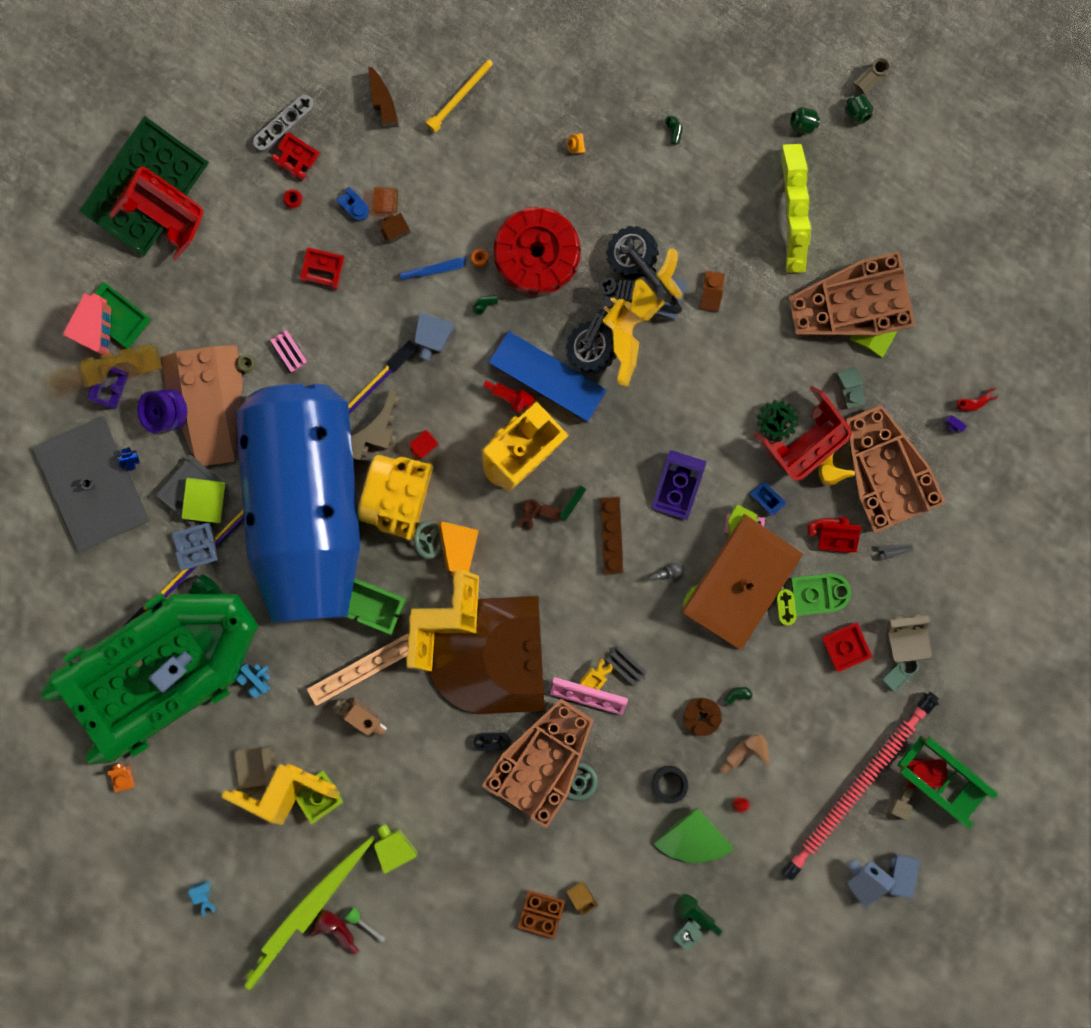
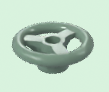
(426, 540)
(591, 774)

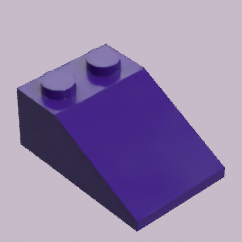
(678, 484)

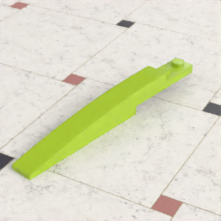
(306, 911)

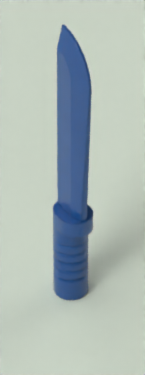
(445, 266)

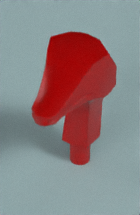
(519, 400)

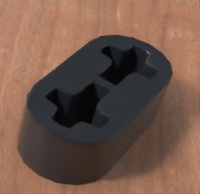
(491, 736)

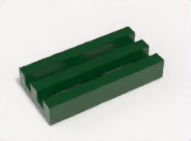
(572, 503)

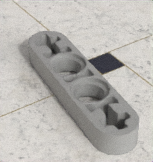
(281, 120)

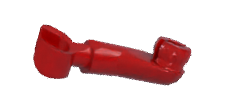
(975, 405)
(817, 524)

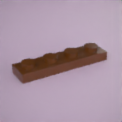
(611, 535)

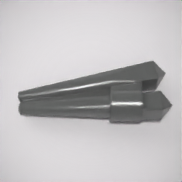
(893, 550)

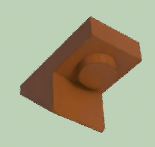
(712, 291)

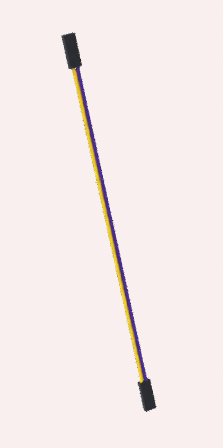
(394, 363)

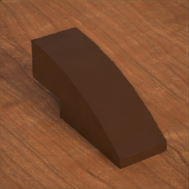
(382, 100)

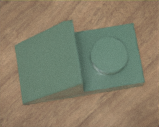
(851, 387)

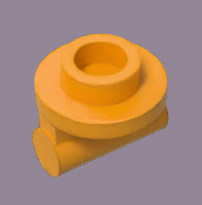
(576, 144)

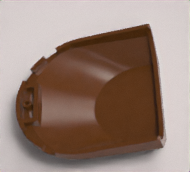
(498, 664)

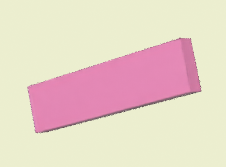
(588, 696)

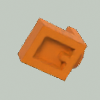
(121, 777)

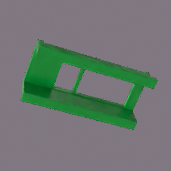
(966, 800)

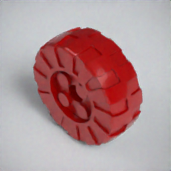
(540, 230)

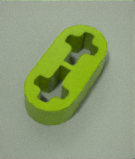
(790, 605)

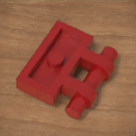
(299, 151)

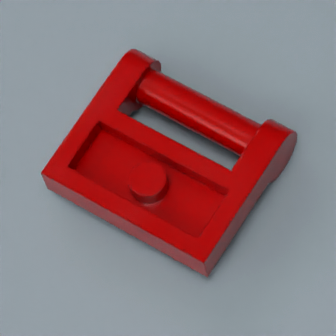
(324, 262)

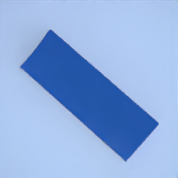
(548, 376)

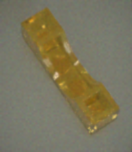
(95, 371)

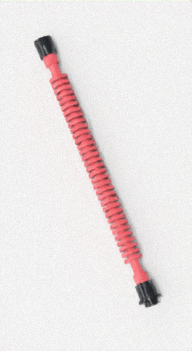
(925, 706)

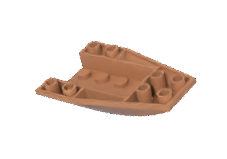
(856, 301)
(889, 471)
(542, 763)

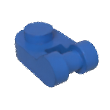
(358, 210)

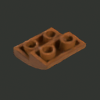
(541, 914)

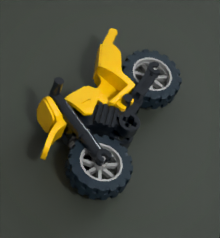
(625, 304)

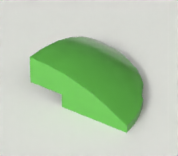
(694, 840)

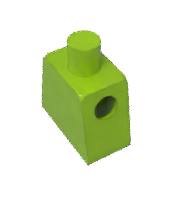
(393, 848)

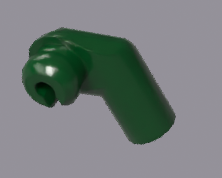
(675, 127)
(483, 302)
(738, 693)

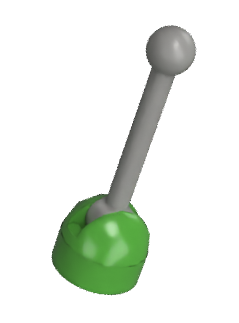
(353, 917)

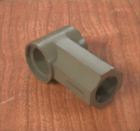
(871, 76)

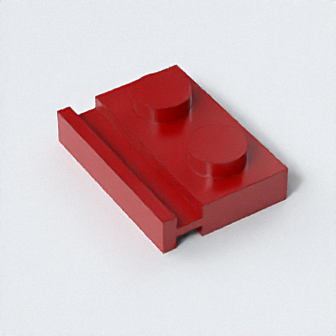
(839, 537)
(931, 771)

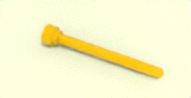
(435, 122)

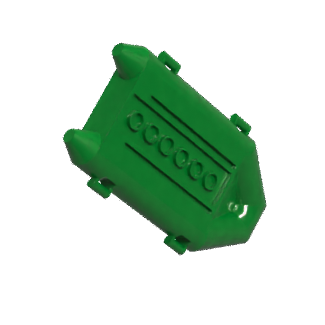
(129, 707)

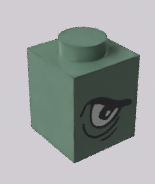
(687, 933)

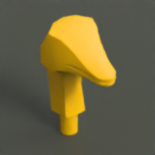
(830, 474)

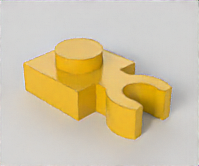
(596, 677)

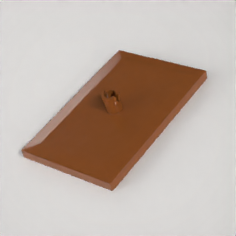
(742, 582)

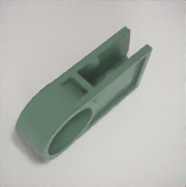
(896, 677)

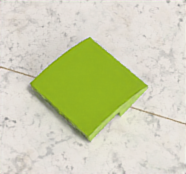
(203, 500)

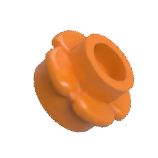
(480, 253)

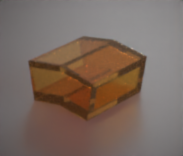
(385, 200)

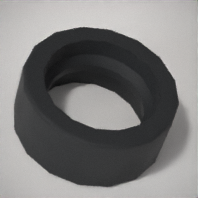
(684, 784)

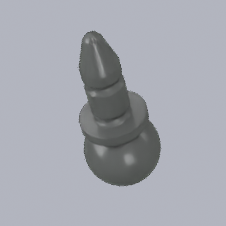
(674, 570)

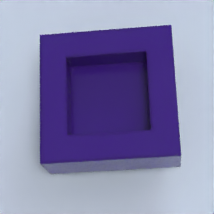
(954, 425)

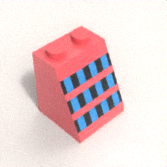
(91, 323)

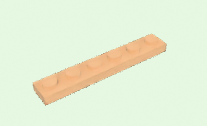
(359, 670)

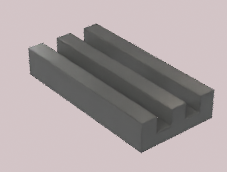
(638, 676)

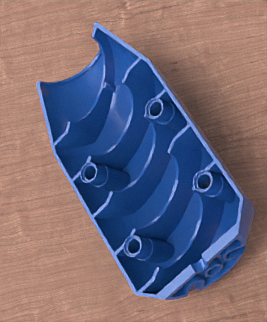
(292, 480)

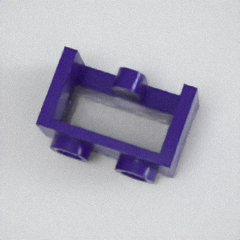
(110, 391)

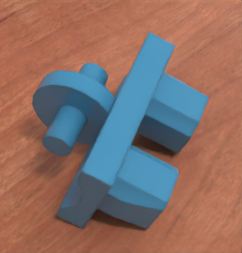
(248, 673)

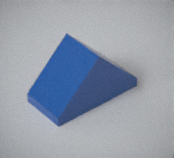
(767, 499)

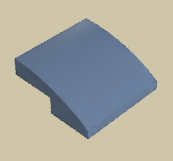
(195, 546)

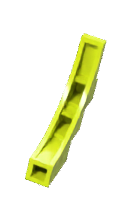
(797, 207)

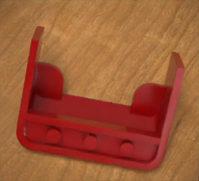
(162, 204)
(815, 445)

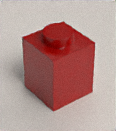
(423, 445)

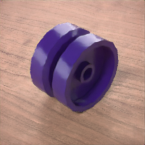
(162, 410)

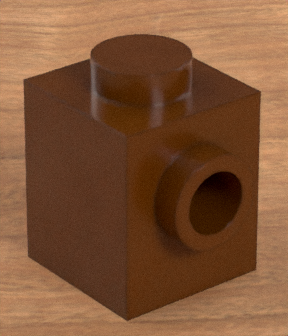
(394, 227)

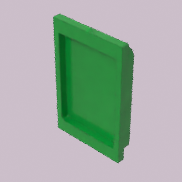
(126, 318)

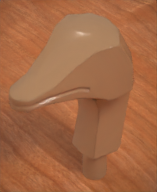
(752, 745)

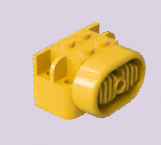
(521, 447)
(394, 494)

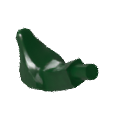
(204, 585)
(688, 907)

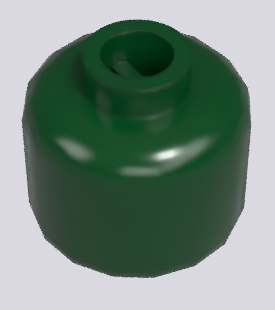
(859, 109)
(804, 120)

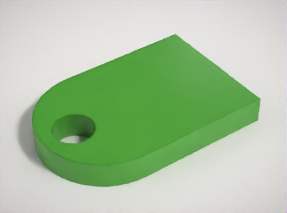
(818, 593)

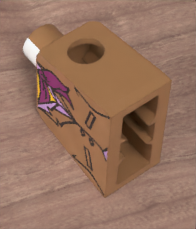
(358, 713)

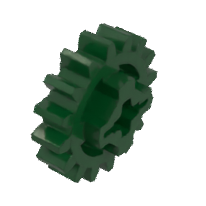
(778, 428)

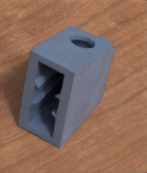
(432, 334)
(164, 677)
(868, 882)

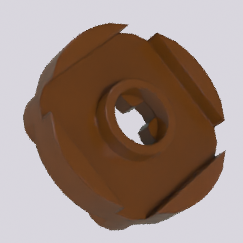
(712, 721)

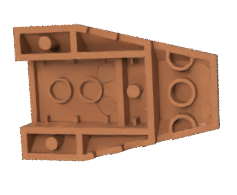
(212, 393)

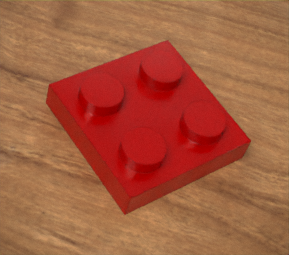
(846, 647)

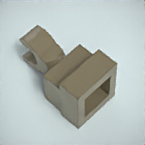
(900, 807)

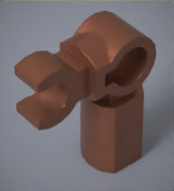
(532, 508)

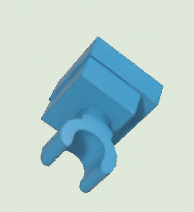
(199, 894)

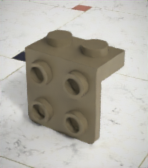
(909, 638)
(255, 766)

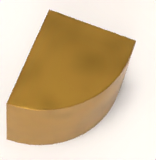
(582, 898)

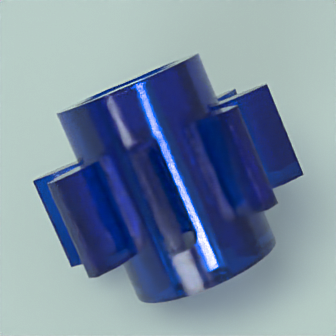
(128, 459)

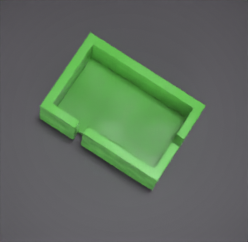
(375, 606)

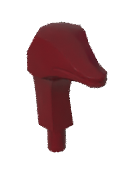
(329, 922)

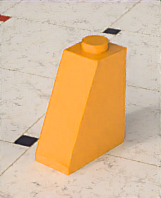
(457, 546)

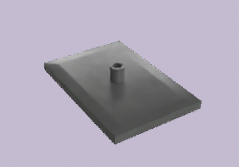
(90, 485)

